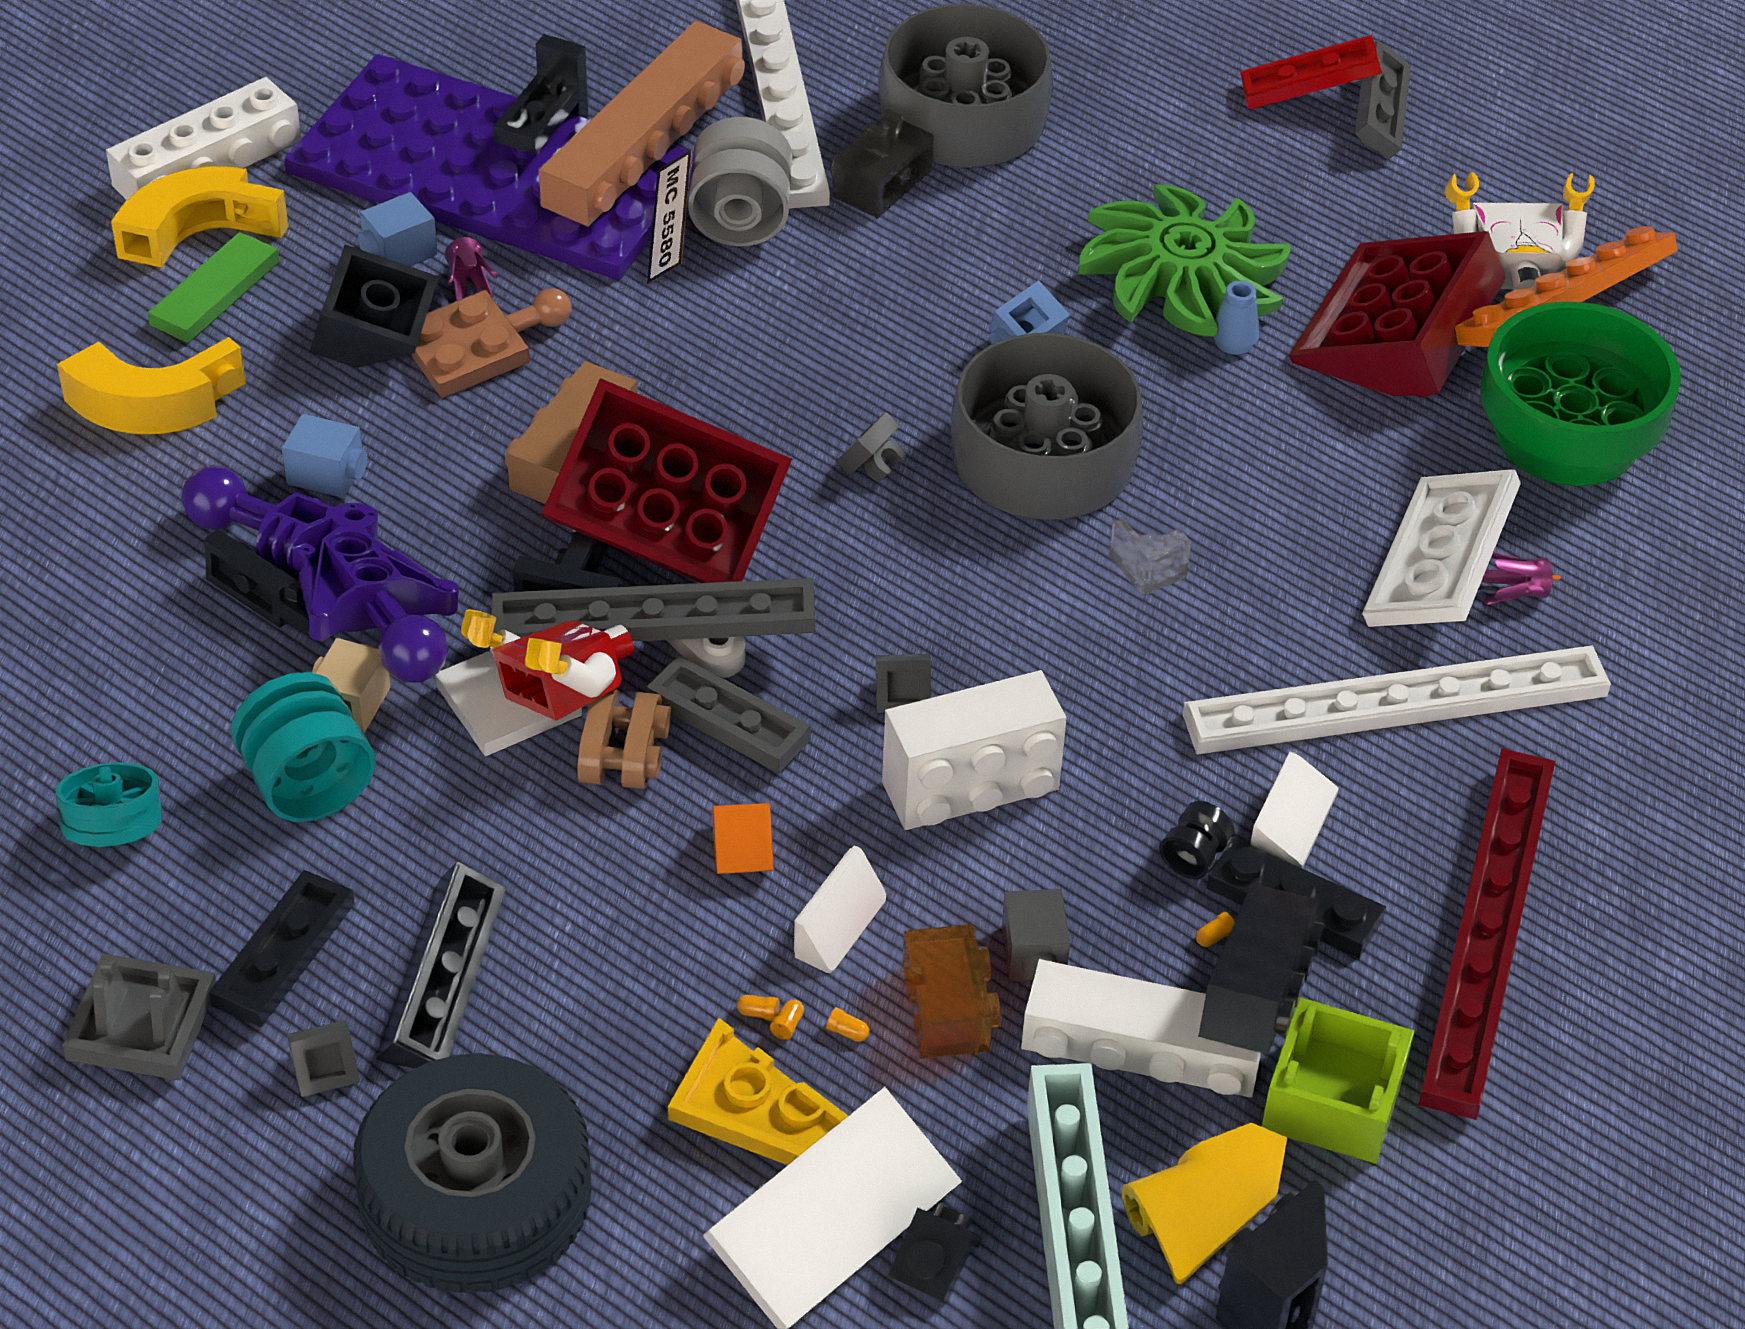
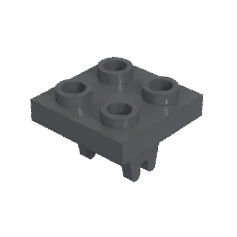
(139, 1016)

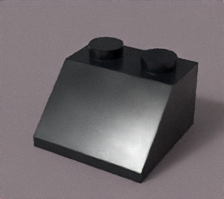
(372, 310)

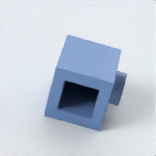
(399, 230)
(324, 456)

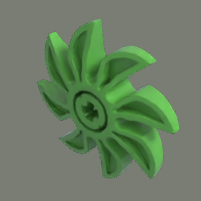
(1181, 257)

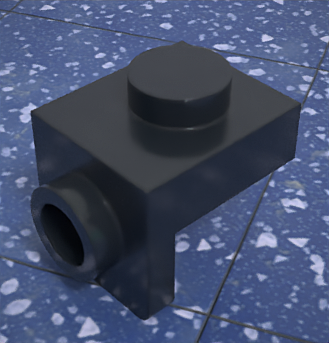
(934, 1251)

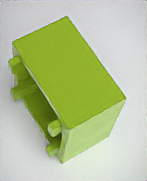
(1337, 1080)

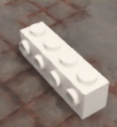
(221, 133)

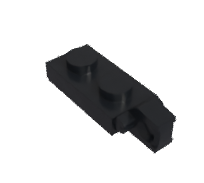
(255, 581)

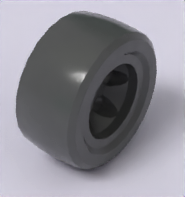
(967, 56)
(1054, 393)

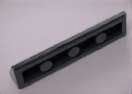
(442, 968)

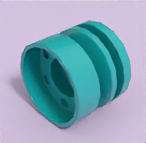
(302, 747)

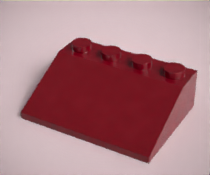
(1398, 310)
(666, 486)

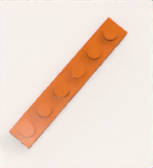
(1576, 283)

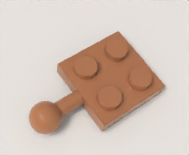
(478, 342)

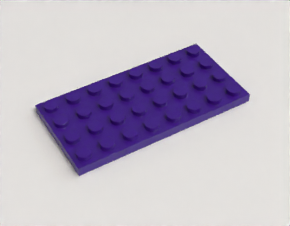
(435, 138)

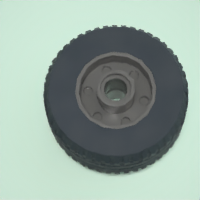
(472, 1173)

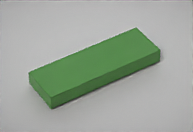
(213, 287)

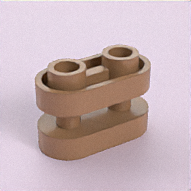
(640, 756)

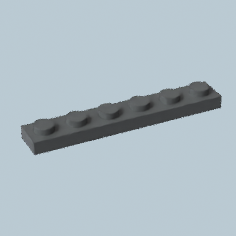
(666, 610)

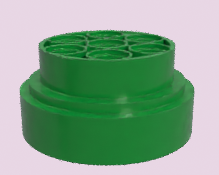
(1578, 391)

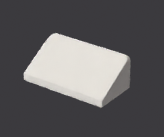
(1294, 811)
(838, 912)

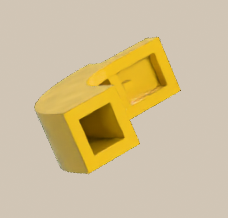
(193, 201)
(150, 398)

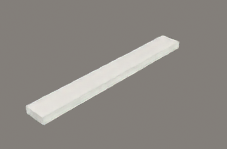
(1395, 699)

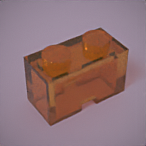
(947, 981)

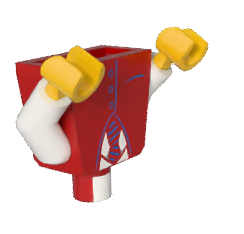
(554, 667)

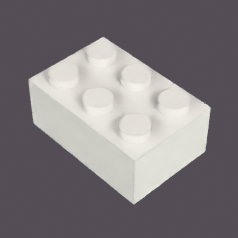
(973, 749)

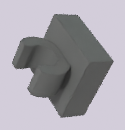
(871, 447)
(902, 680)
(323, 1058)

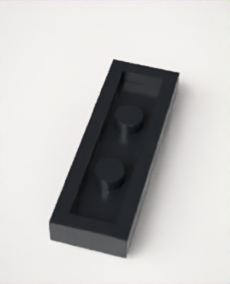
(1347, 916)
(282, 948)

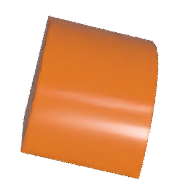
(742, 838)

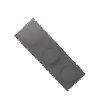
(1384, 104)
(730, 714)

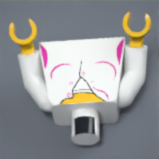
(1526, 236)

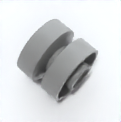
(740, 181)

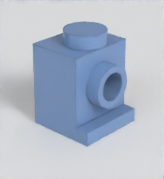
(1030, 311)

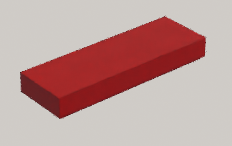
(1310, 72)

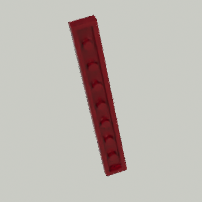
(1487, 936)

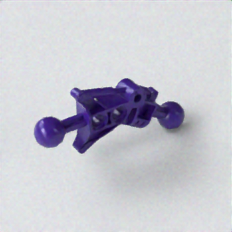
(342, 567)

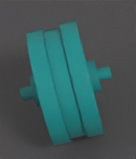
(109, 804)

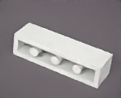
(1131, 1029)

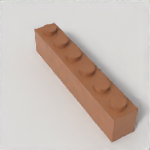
(641, 123)

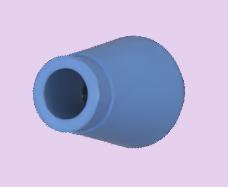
(1237, 319)

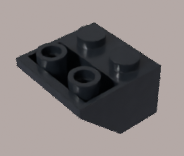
(1278, 1268)

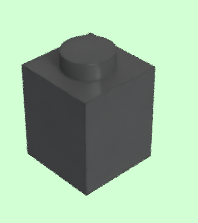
(1033, 930)

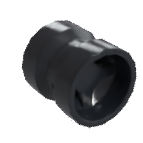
(1197, 839)

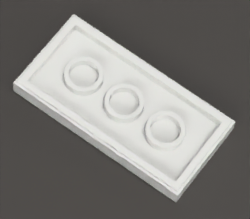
(1442, 549)
(831, 1209)

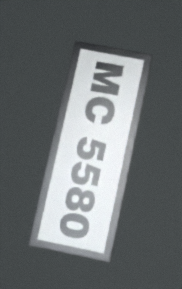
(669, 217)

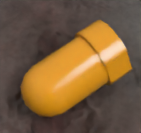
(1215, 930)
(758, 1006)
(786, 1021)
(847, 1025)

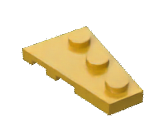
(749, 1101)

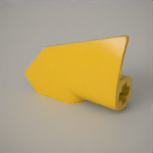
(1207, 1195)

